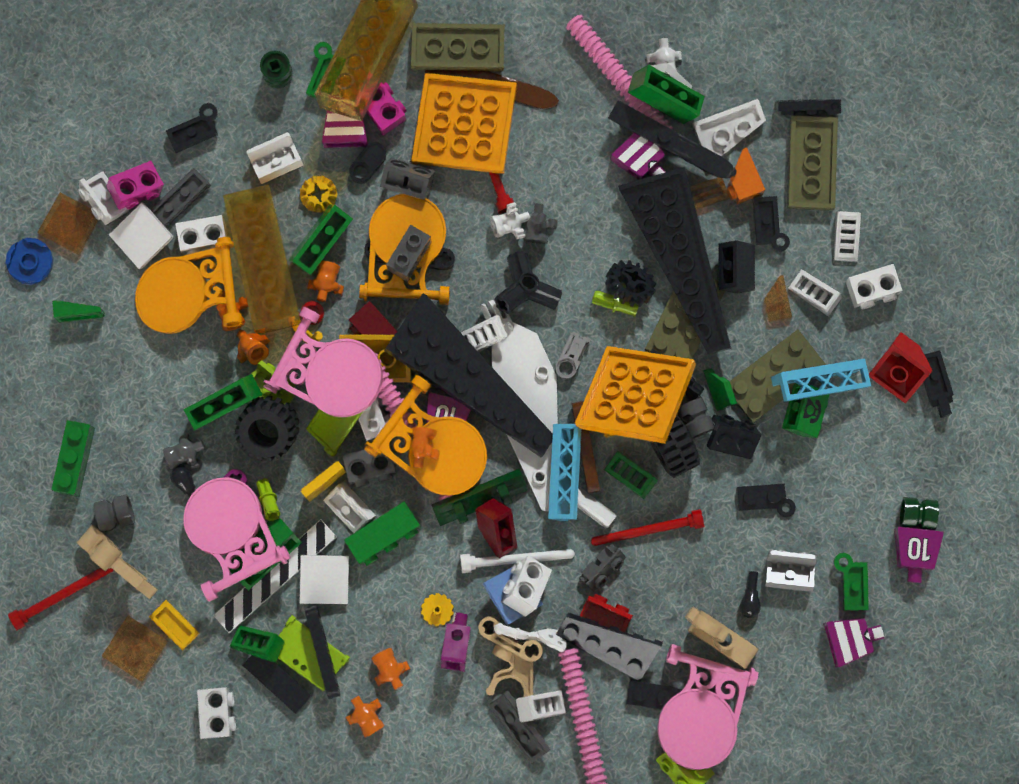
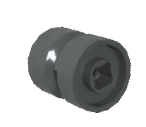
(695, 418)
(110, 514)

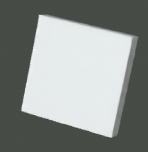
(141, 236)
(324, 579)

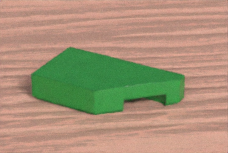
(720, 390)

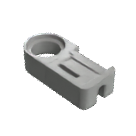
(572, 354)

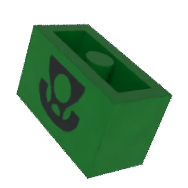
(805, 415)

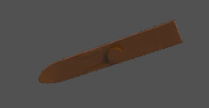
(525, 93)

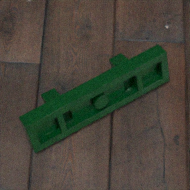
(452, 508)

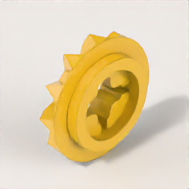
(311, 202)

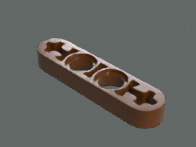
(587, 454)

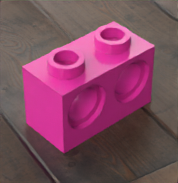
(386, 103)
(131, 180)

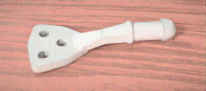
(547, 636)

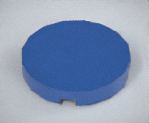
(29, 268)

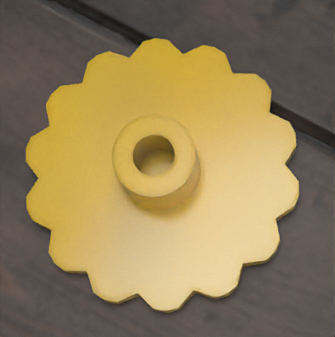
(437, 609)

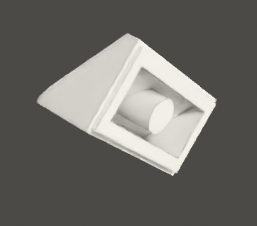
(349, 507)
(595, 509)

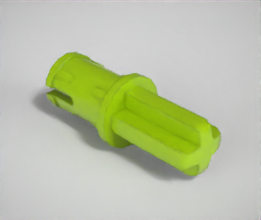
(607, 301)
(268, 500)

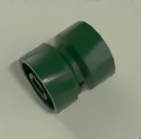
(276, 69)
(916, 513)

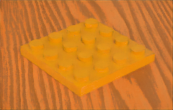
(464, 123)
(635, 394)

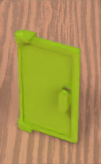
(331, 430)
(300, 652)

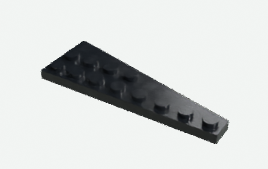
(672, 228)
(445, 358)

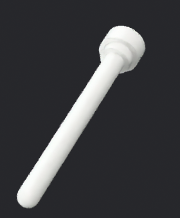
(470, 562)

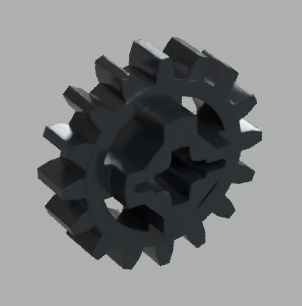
(630, 283)

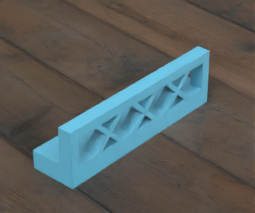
(822, 374)
(560, 490)

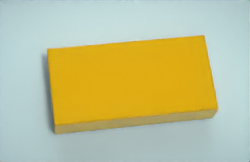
(174, 625)

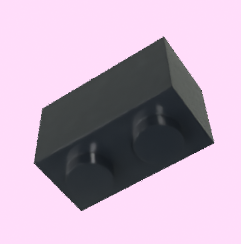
(736, 266)

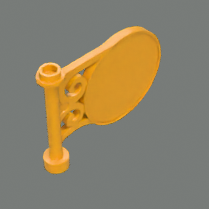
(385, 233)
(176, 291)
(459, 443)

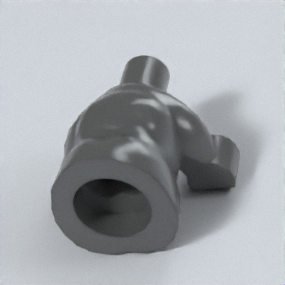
(537, 226)
(183, 453)

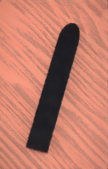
(671, 141)

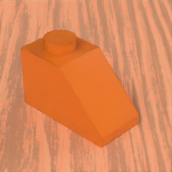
(746, 182)

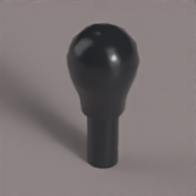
(183, 480)
(750, 602)

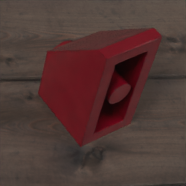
(370, 322)
(497, 527)

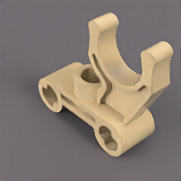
(108, 555)
(712, 631)
(515, 653)

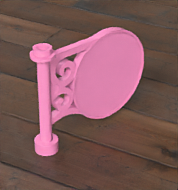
(339, 377)
(222, 521)
(697, 724)

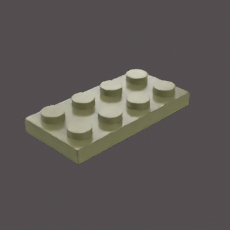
(457, 47)
(812, 162)
(674, 331)
(754, 385)

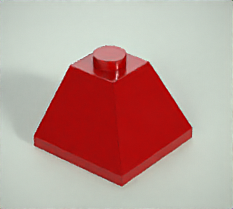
(901, 368)

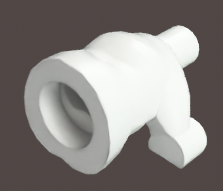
(664, 54)
(509, 222)

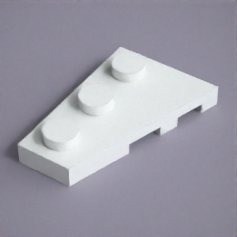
(729, 127)

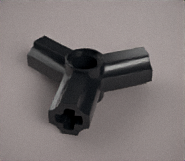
(518, 293)

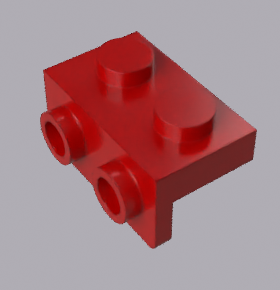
(606, 615)

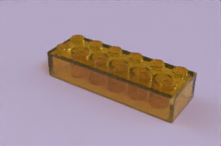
(364, 56)
(262, 259)

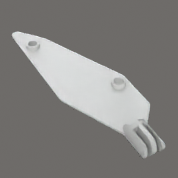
(529, 373)

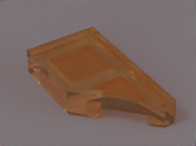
(777, 302)

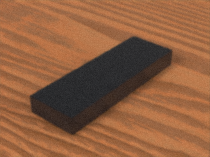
(278, 682)

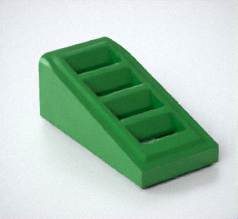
(70, 311)
(648, 485)
(270, 649)

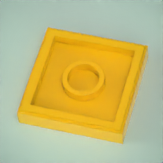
(323, 481)

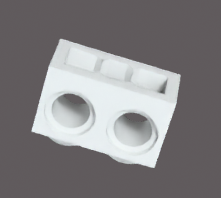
(201, 229)
(871, 281)
(530, 588)
(208, 713)

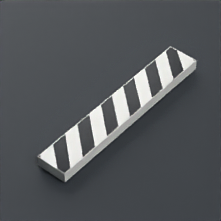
(247, 602)

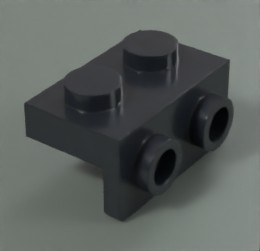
(734, 436)

